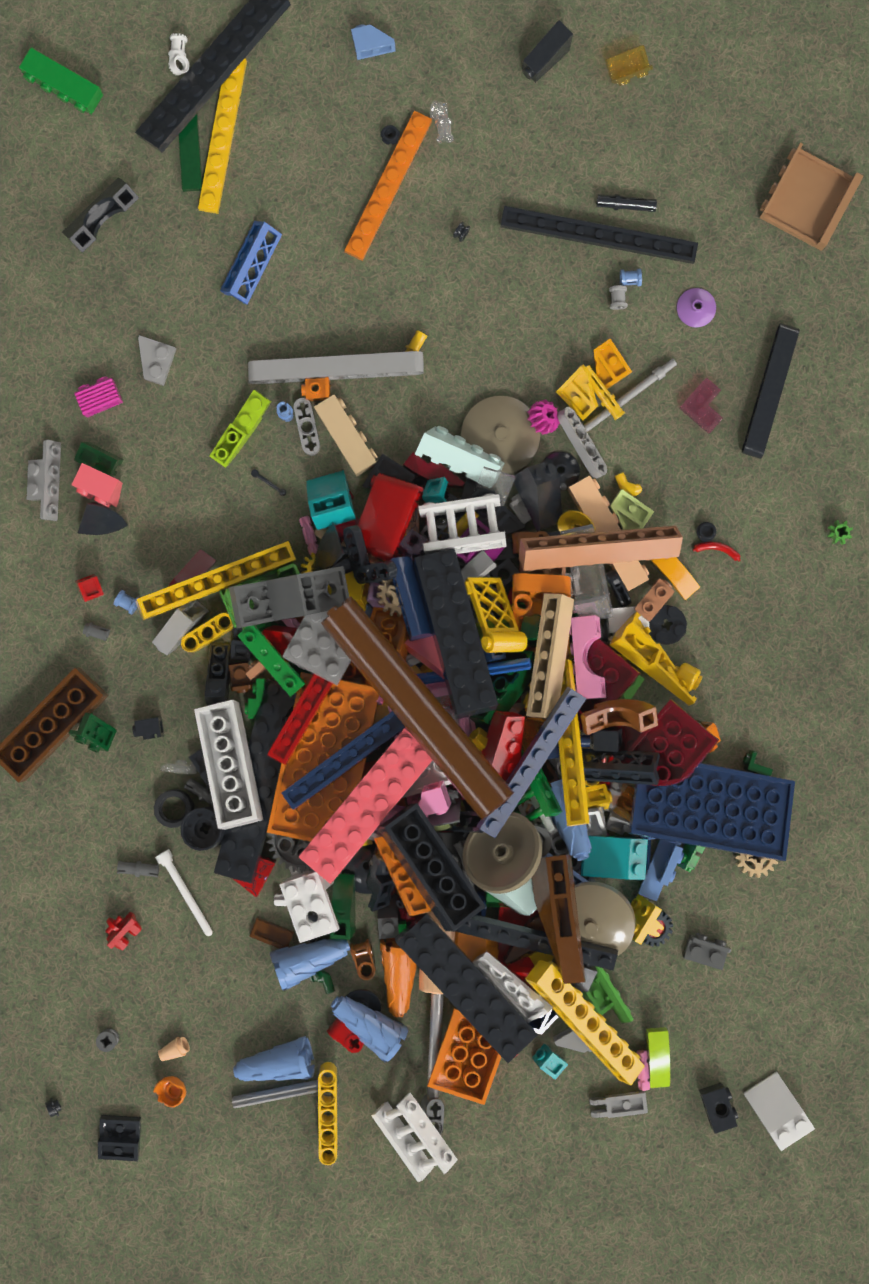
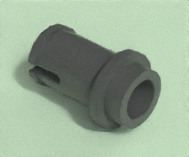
(96, 631)

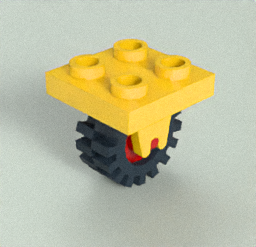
(651, 922)

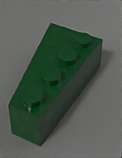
(507, 688)

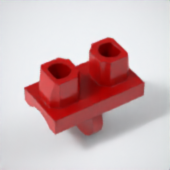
(119, 927)

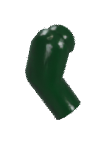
(324, 978)

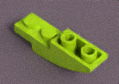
(241, 429)

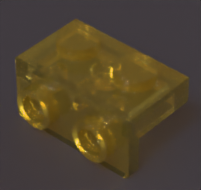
(628, 65)

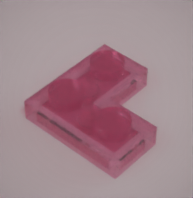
(698, 406)

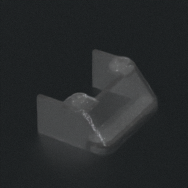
(590, 585)

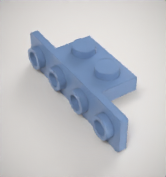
(661, 868)

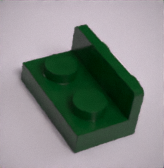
(94, 733)

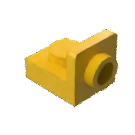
(598, 796)

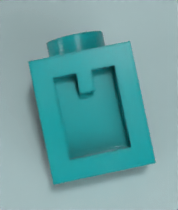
(435, 490)
(549, 1061)

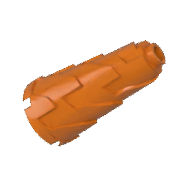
(398, 976)

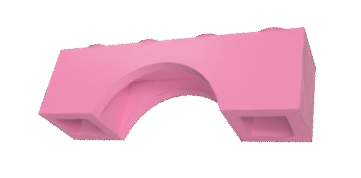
(584, 632)
(433, 800)

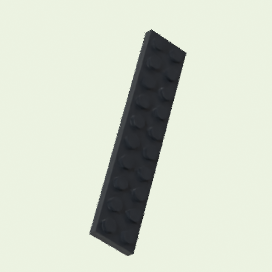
(210, 71)
(244, 844)

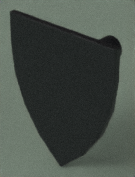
(100, 520)
(329, 549)

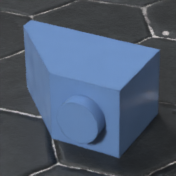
(371, 42)

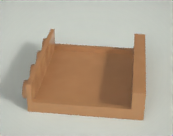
(809, 198)

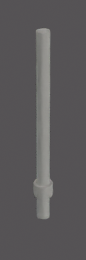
(657, 374)

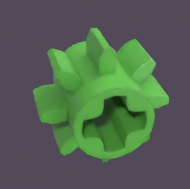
(834, 533)

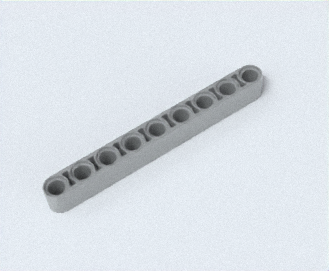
(336, 367)

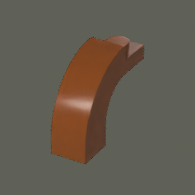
(620, 712)

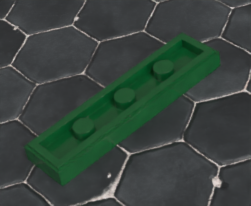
(190, 156)

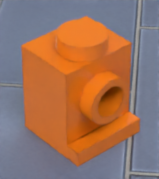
(322, 393)

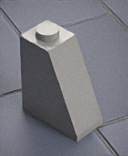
(179, 625)

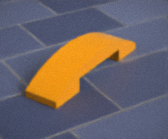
(678, 576)

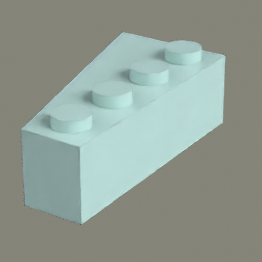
(456, 453)

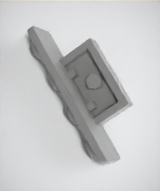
(44, 480)

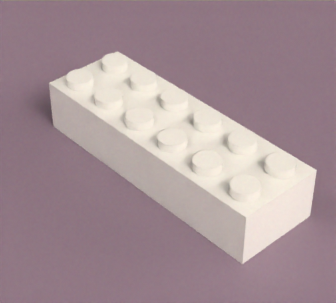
(228, 764)

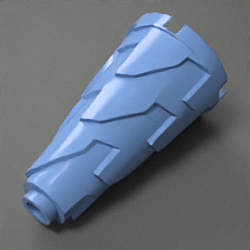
(575, 837)
(305, 960)
(372, 1027)
(282, 1062)

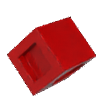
(89, 587)

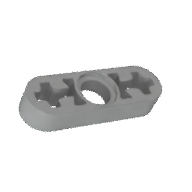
(309, 411)

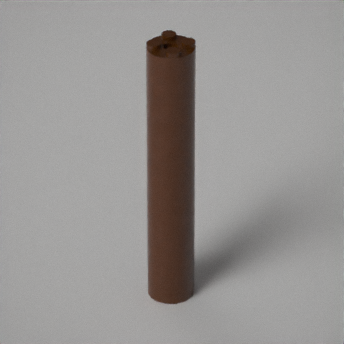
(417, 708)

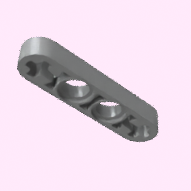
(571, 425)

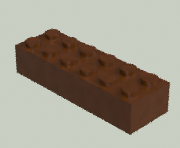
(49, 724)

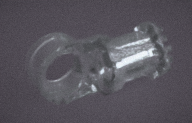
(439, 113)

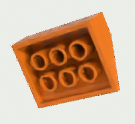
(464, 1062)

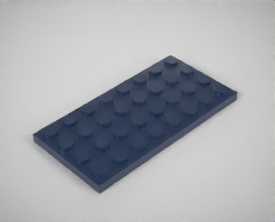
(718, 811)

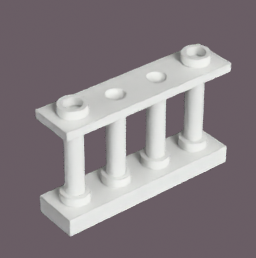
(474, 541)
(404, 1143)

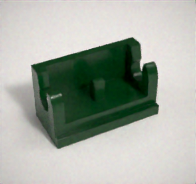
(98, 458)

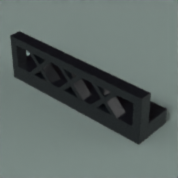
(621, 773)

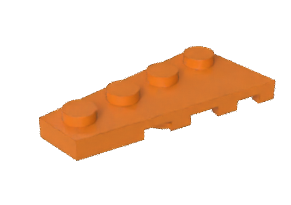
(410, 895)

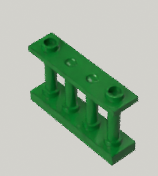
(284, 672)
(542, 791)

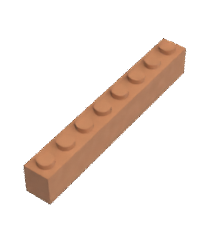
(599, 548)

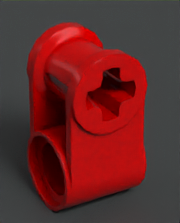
(344, 1036)

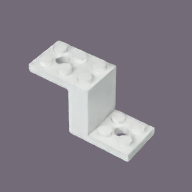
(308, 893)

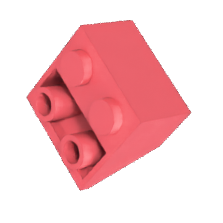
(97, 484)

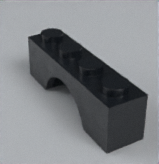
(114, 199)

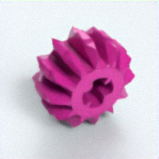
(543, 417)

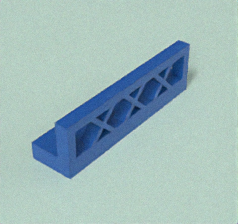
(244, 261)

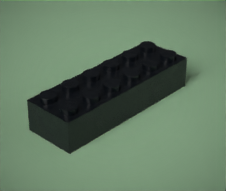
(431, 867)

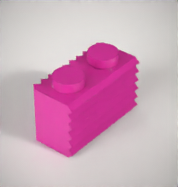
(98, 396)

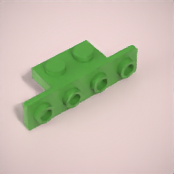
(606, 996)

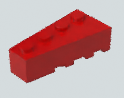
(504, 742)

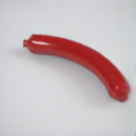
(718, 546)

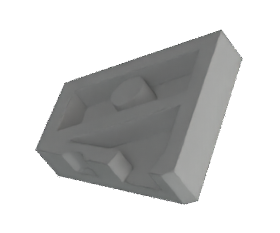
(155, 359)

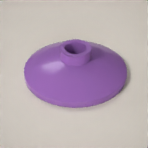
(692, 316)

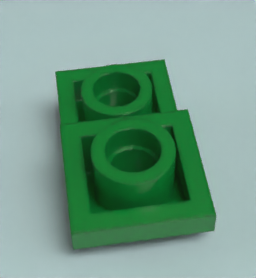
(253, 705)

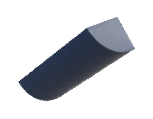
(411, 600)

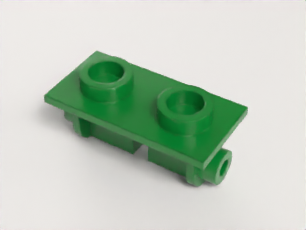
(690, 859)

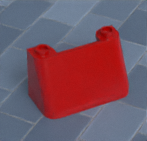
(388, 515)

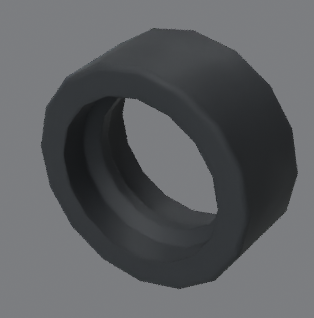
(159, 803)

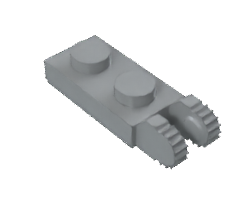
(620, 1105)

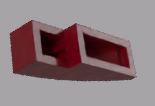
(431, 471)

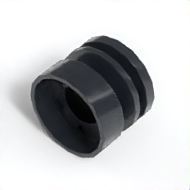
(193, 829)

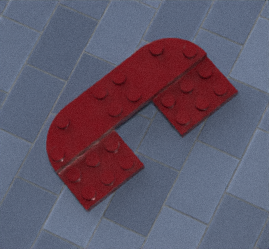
(677, 738)

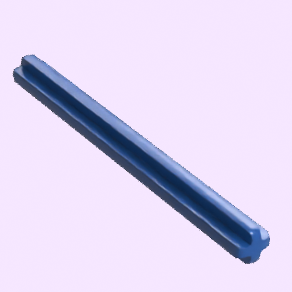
(494, 668)

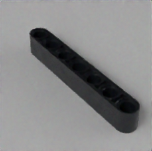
(770, 391)

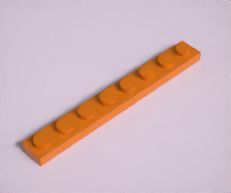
(388, 185)

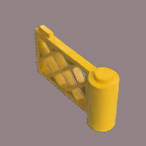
(500, 637)

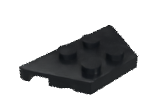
(506, 520)

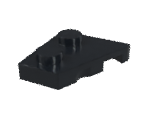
(391, 468)

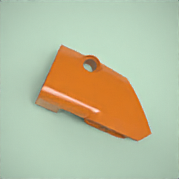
(531, 590)

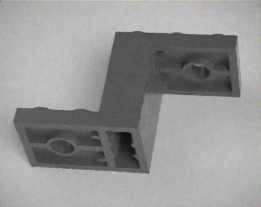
(288, 596)

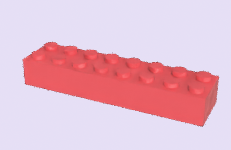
(366, 807)

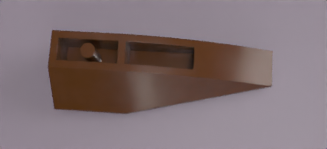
(559, 915)

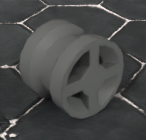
(109, 1035)

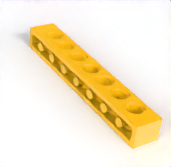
(215, 580)
(585, 1022)

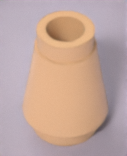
(174, 1049)

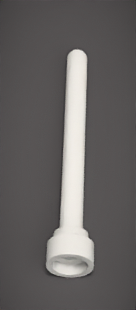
(165, 859)

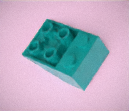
(330, 500)

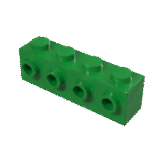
(61, 81)

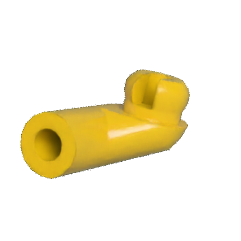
(630, 488)

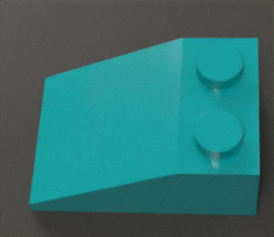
(616, 857)

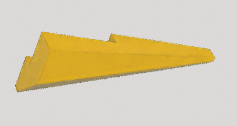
(636, 645)

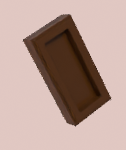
(271, 933)

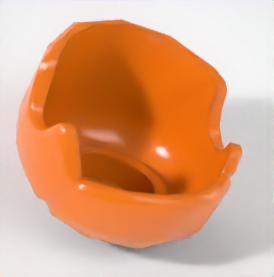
(170, 1091)

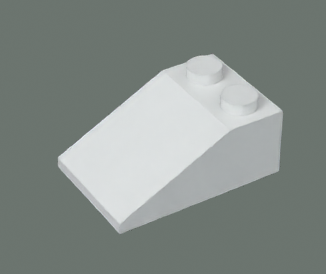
(778, 1111)

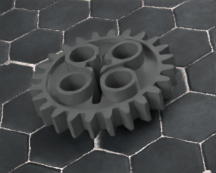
(285, 854)

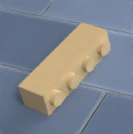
(345, 435)

